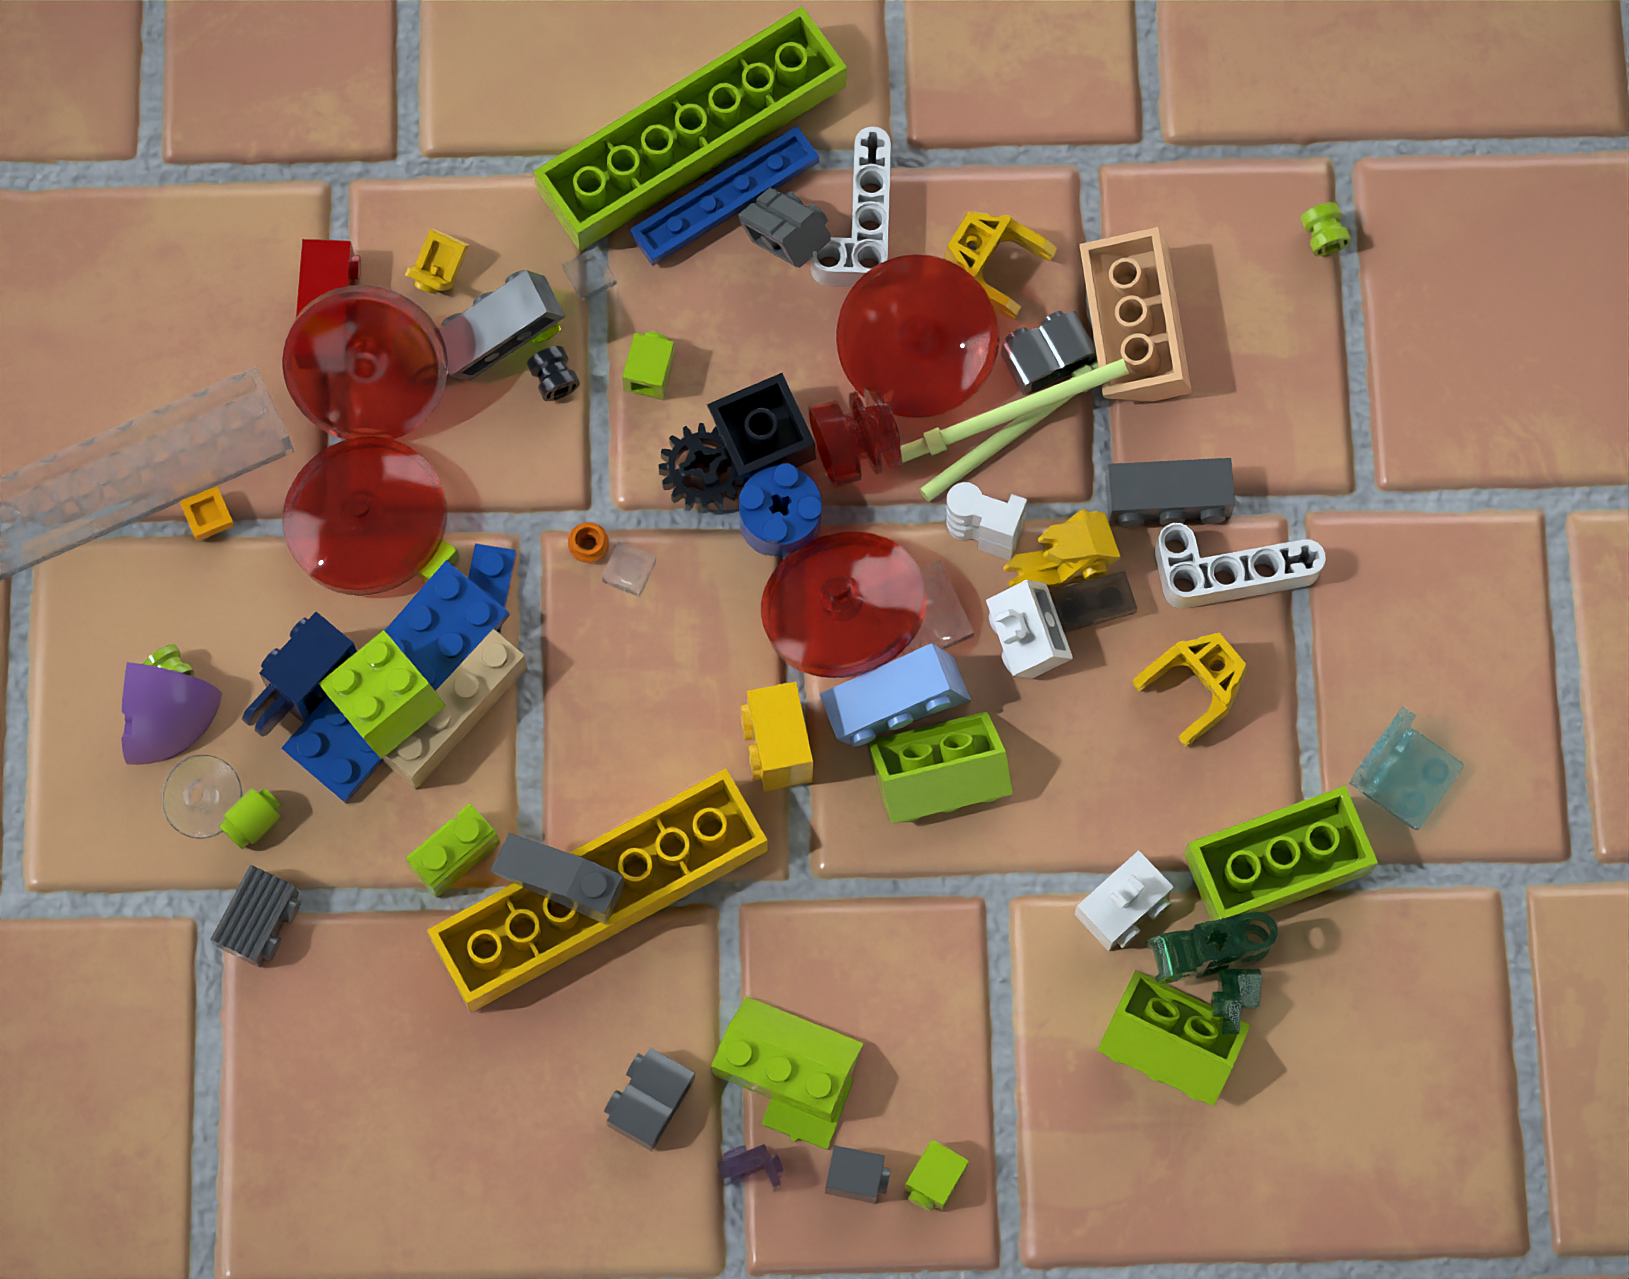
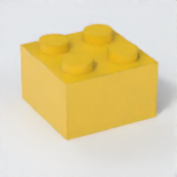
(779, 737)

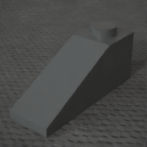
(560, 876)

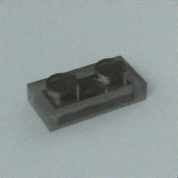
(1094, 601)

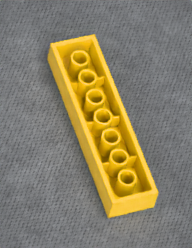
(661, 860)

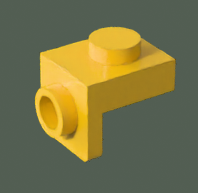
(438, 262)

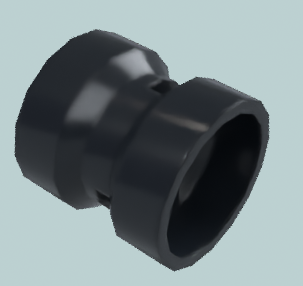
(553, 374)

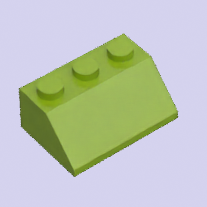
(940, 767)
(1172, 1039)
(786, 1058)

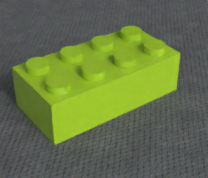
(1281, 856)

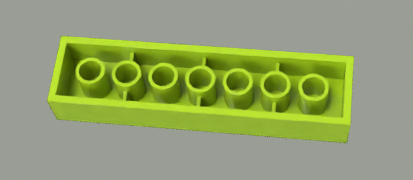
(690, 128)

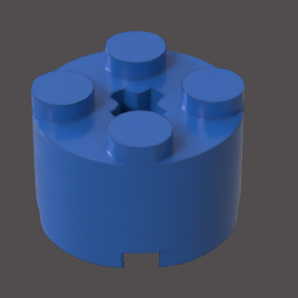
(783, 489)

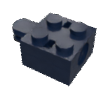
(295, 671)

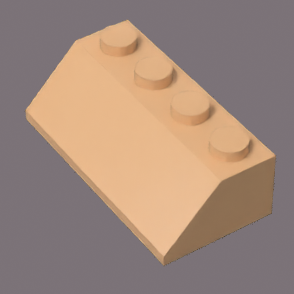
(1136, 315)

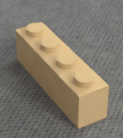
(468, 697)

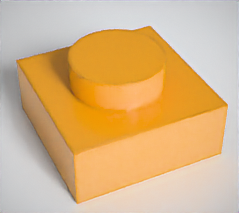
(206, 513)

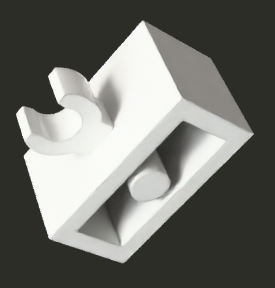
(1028, 629)
(1125, 902)

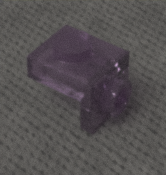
(743, 1162)

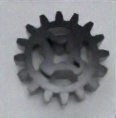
(689, 476)

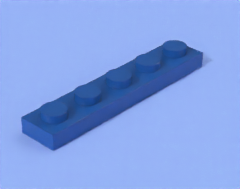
(724, 195)

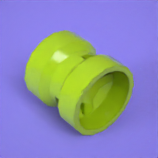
(1325, 229)

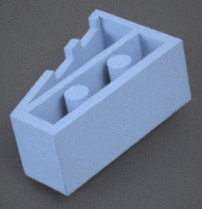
(894, 695)

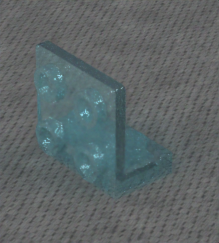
(1406, 772)

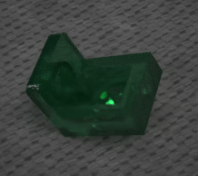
(1235, 991)

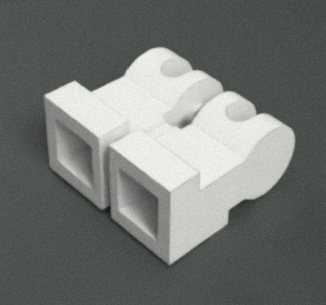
(985, 519)

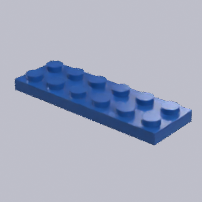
(436, 635)

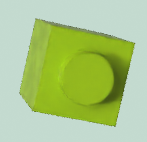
(648, 365)
(935, 1176)

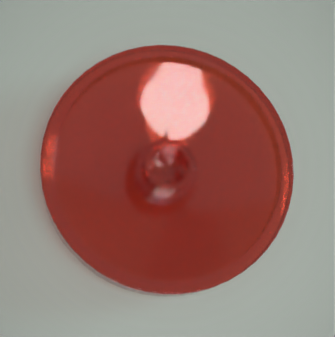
(918, 335)
(365, 363)
(365, 515)
(843, 604)

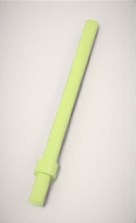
(937, 440)
(994, 444)

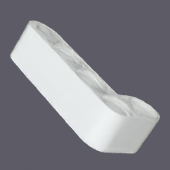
(864, 208)
(1239, 564)

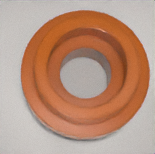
(585, 531)

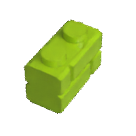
(453, 850)

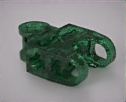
(1188, 954)

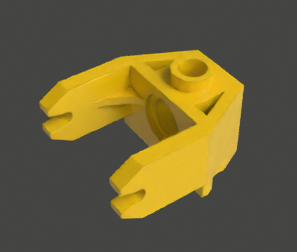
(986, 234)
(1072, 552)
(1199, 657)

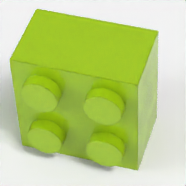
(382, 694)

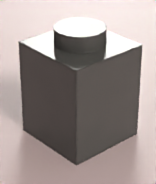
(857, 1174)

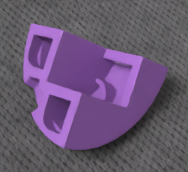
(163, 712)

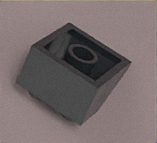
(763, 427)

